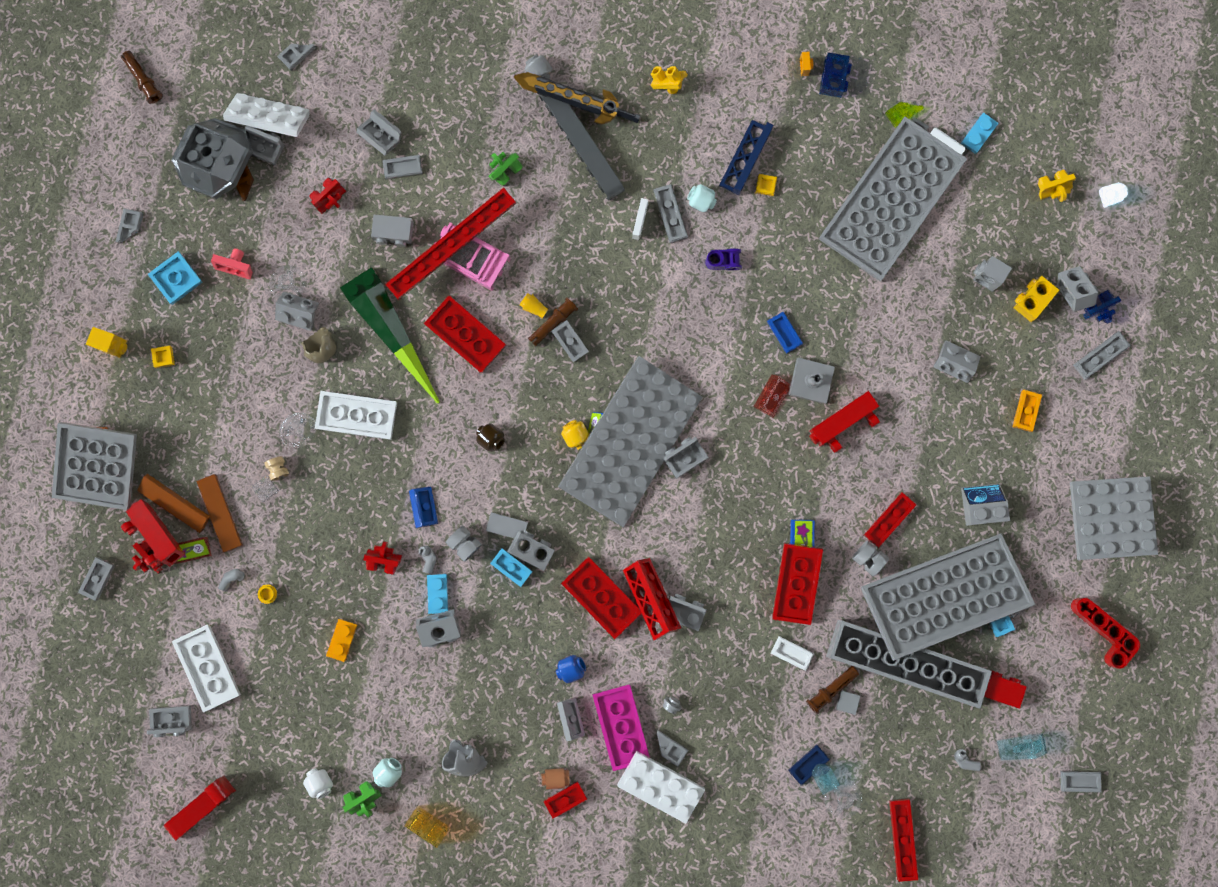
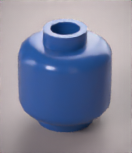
(571, 669)

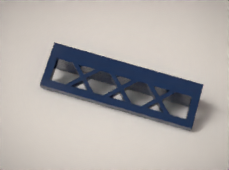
(752, 159)

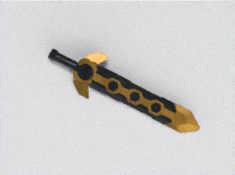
(605, 107)

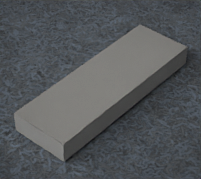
(670, 213)
(1101, 355)

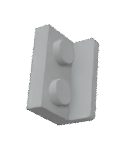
(688, 614)

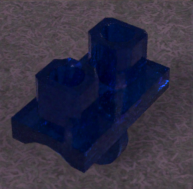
(1107, 300)

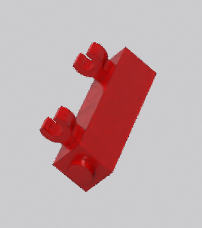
(843, 419)
(154, 532)

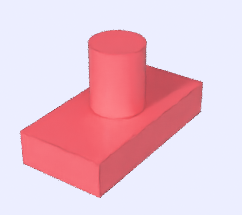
(233, 264)

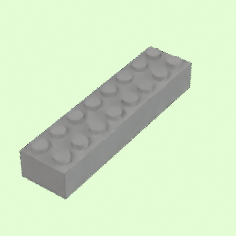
(920, 669)

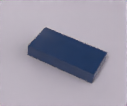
(803, 767)

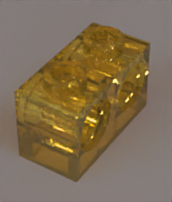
(427, 826)

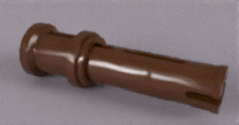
(145, 83)
(559, 316)
(825, 695)

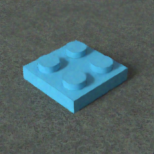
(175, 278)

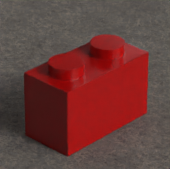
(1004, 690)

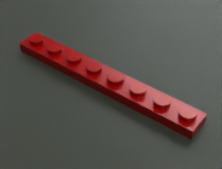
(450, 243)

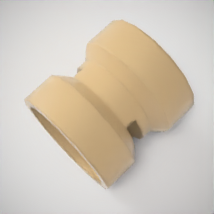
(276, 468)

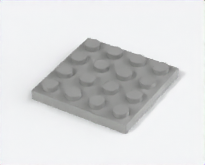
(94, 465)
(1113, 518)

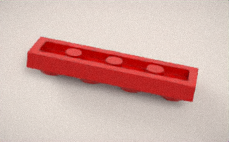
(903, 840)

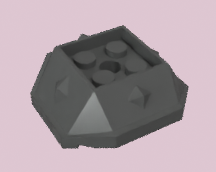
(212, 157)

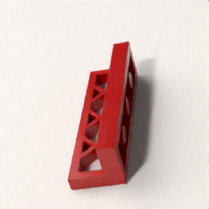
(654, 596)

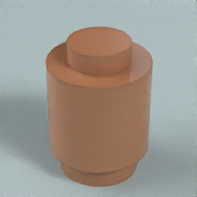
(555, 778)

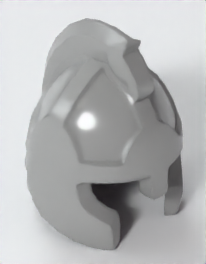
(456, 763)

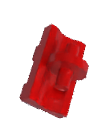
(328, 197)
(143, 549)
(382, 555)

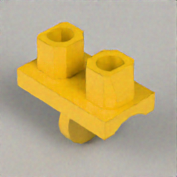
(668, 79)
(1058, 188)

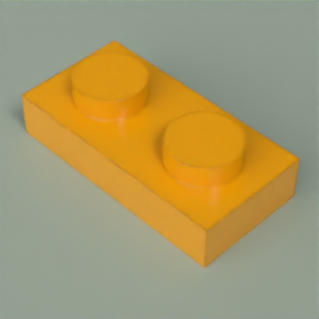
(1027, 410)
(341, 640)

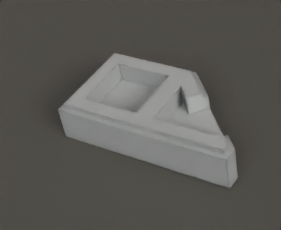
(295, 54)
(129, 224)
(671, 749)

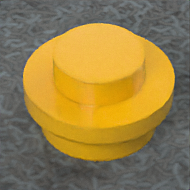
(267, 594)

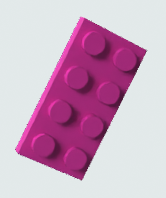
(620, 725)

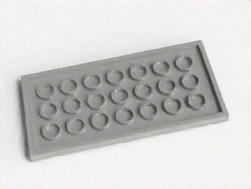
(892, 199)
(630, 441)
(947, 596)

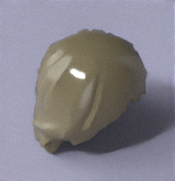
(322, 339)

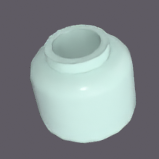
(702, 198)
(387, 772)

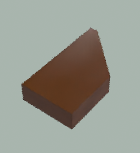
(245, 183)

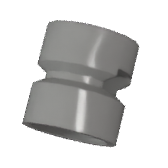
(463, 543)
(870, 558)

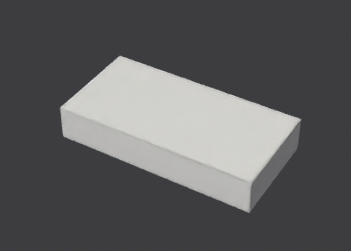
(948, 140)
(640, 219)
(792, 653)

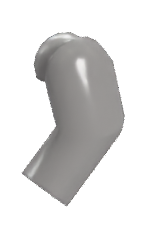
(964, 762)

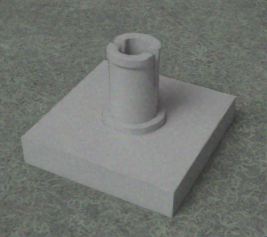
(811, 380)

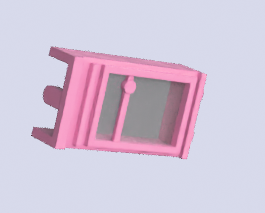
(477, 260)

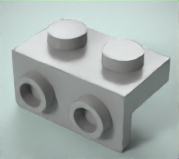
(380, 133)
(264, 145)
(296, 311)
(957, 361)
(685, 457)
(170, 720)

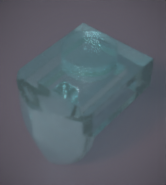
(1114, 194)
(824, 778)

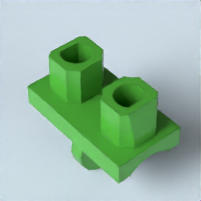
(511, 162)
(363, 803)

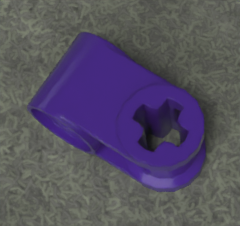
(728, 259)

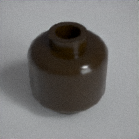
(490, 437)

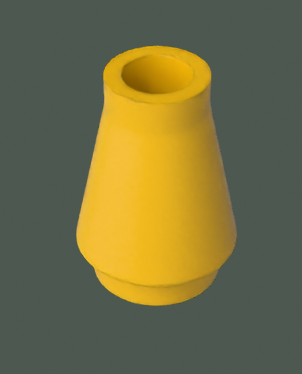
(533, 305)

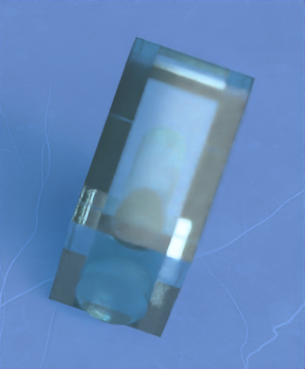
(1022, 747)

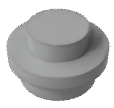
(672, 705)

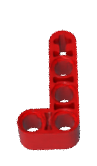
(1103, 628)
(199, 808)

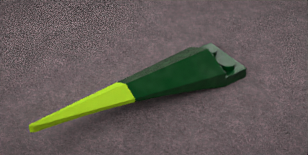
(373, 304)

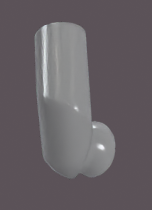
(429, 557)
(229, 577)

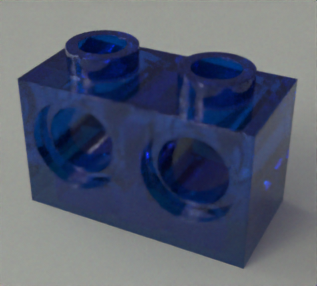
(832, 74)

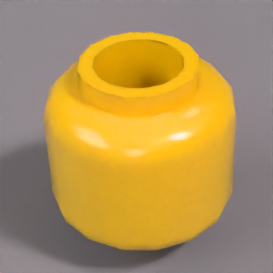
(575, 434)

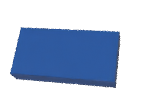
(784, 332)

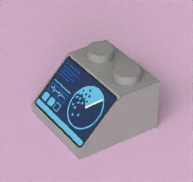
(984, 504)

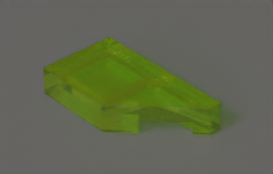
(902, 110)

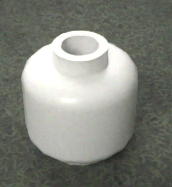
(318, 783)

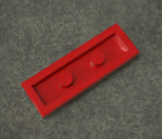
(889, 519)

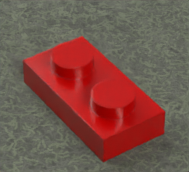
(565, 799)

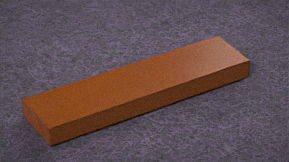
(173, 503)
(219, 513)

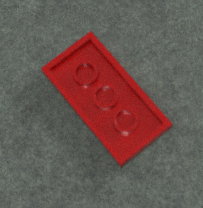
(465, 334)
(797, 583)
(601, 597)

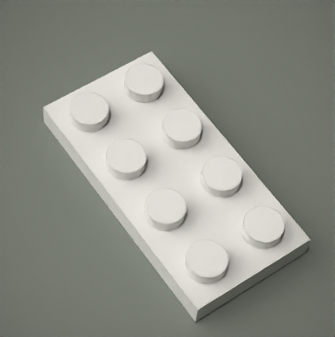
(266, 114)
(356, 415)
(206, 668)
(661, 787)

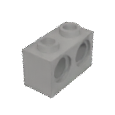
(991, 273)
(1077, 288)
(529, 553)

